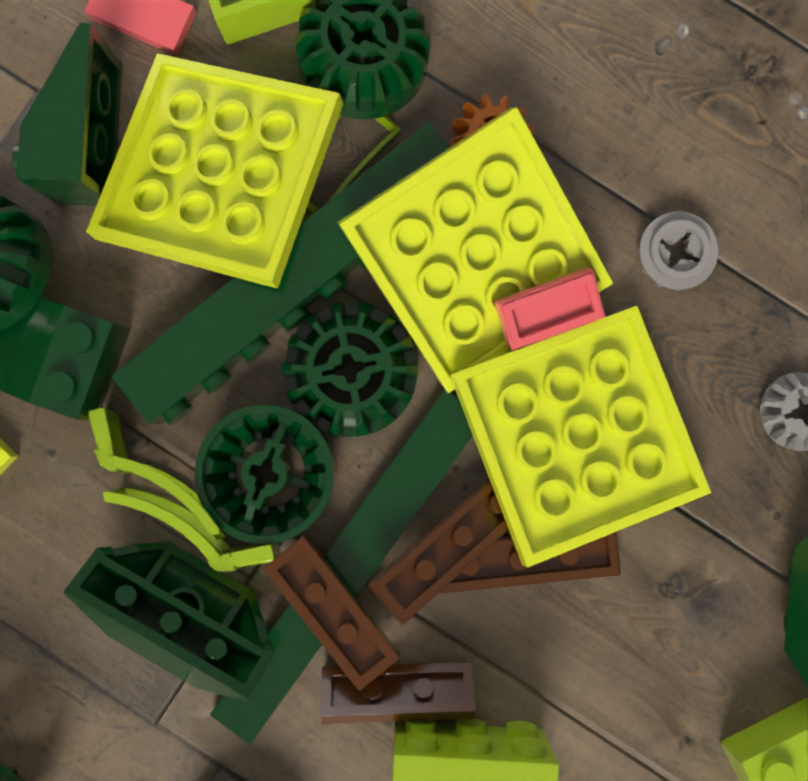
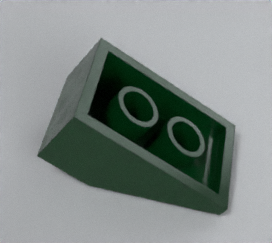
(73, 123)
(60, 359)

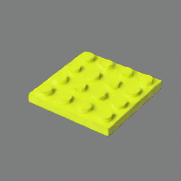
(216, 169)
(467, 234)
(580, 435)

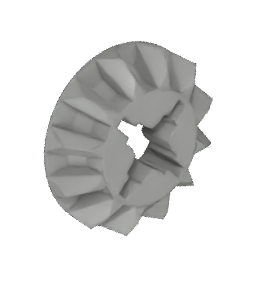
(699, 246)
(781, 399)

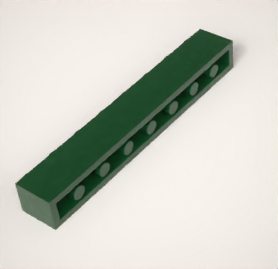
(245, 314)

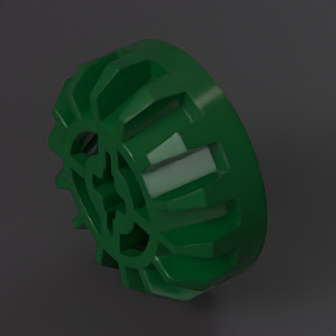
(371, 70)
(23, 261)
(395, 360)
(249, 515)

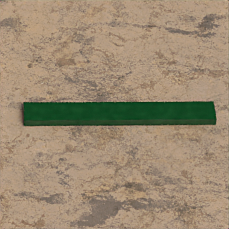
(356, 555)

